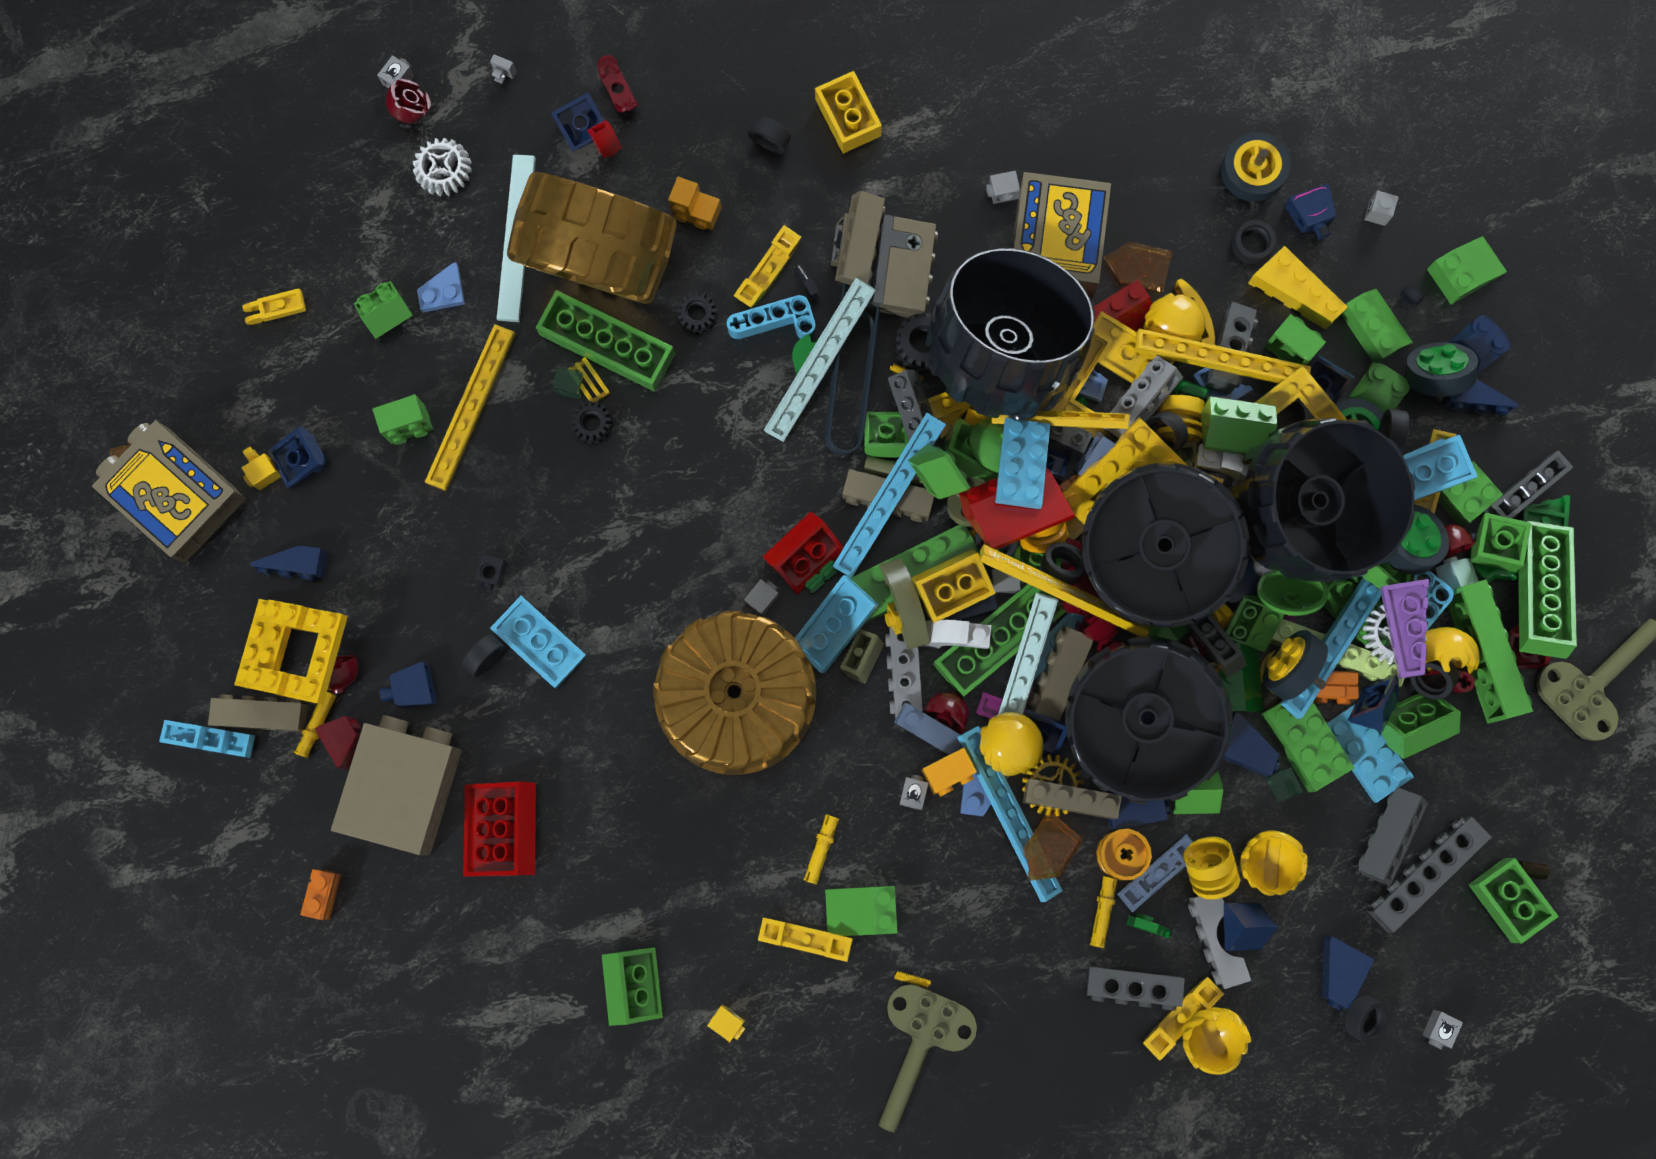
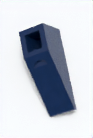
(1481, 399)
(299, 560)

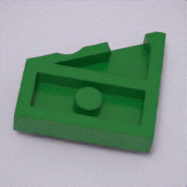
(1548, 512)
(1146, 923)

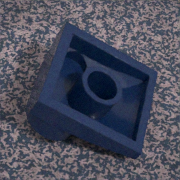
(576, 119)
(1484, 340)
(297, 456)

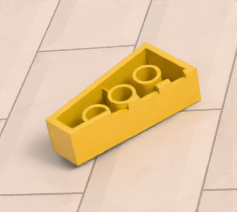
(1298, 288)

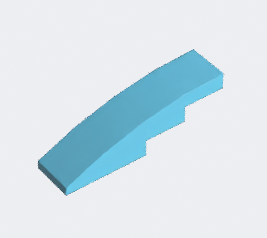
(207, 738)

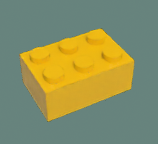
(848, 112)
(953, 585)

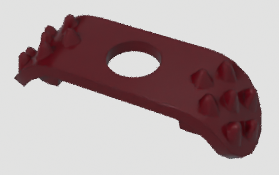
(610, 75)

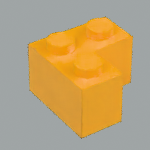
(693, 206)
(949, 771)

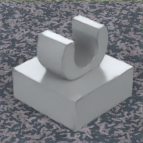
(502, 69)

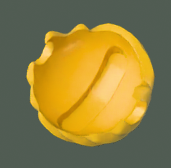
(1176, 317)
(1451, 645)
(1011, 743)
(1273, 862)
(1215, 1040)

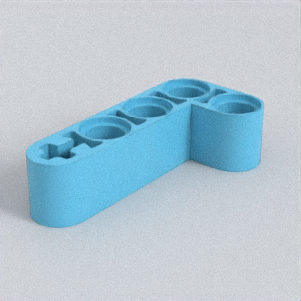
(771, 322)
(1434, 605)

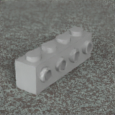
(1146, 393)
(905, 673)

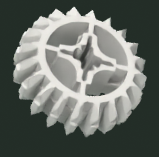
(432, 180)
(1374, 632)

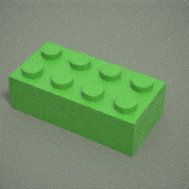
(1308, 746)

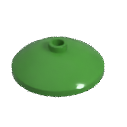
(986, 443)
(1291, 595)

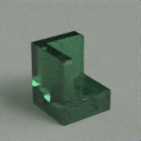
(567, 382)
(1284, 784)

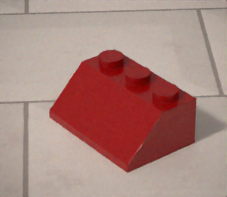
(1127, 306)
(803, 552)

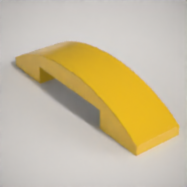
(769, 267)
(1184, 288)
(805, 939)
(1173, 1024)

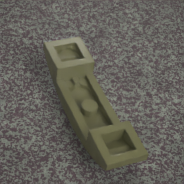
(906, 602)

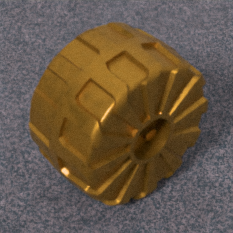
(591, 237)
(743, 731)

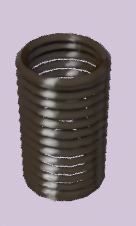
(1535, 870)

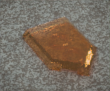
(1142, 263)
(1050, 848)

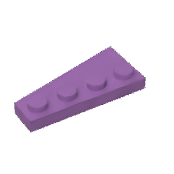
(1406, 619)

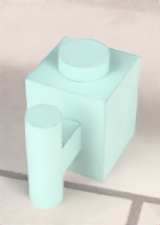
(1457, 572)

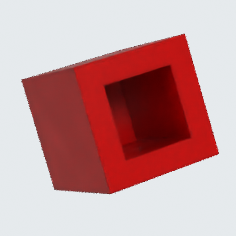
(605, 139)

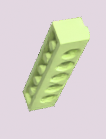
(1354, 659)

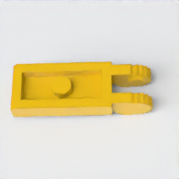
(275, 306)

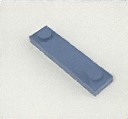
(928, 729)
(1156, 875)

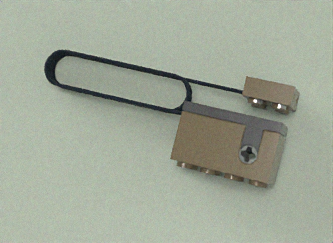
(901, 287)

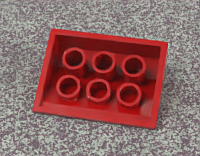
(1007, 524)
(499, 829)

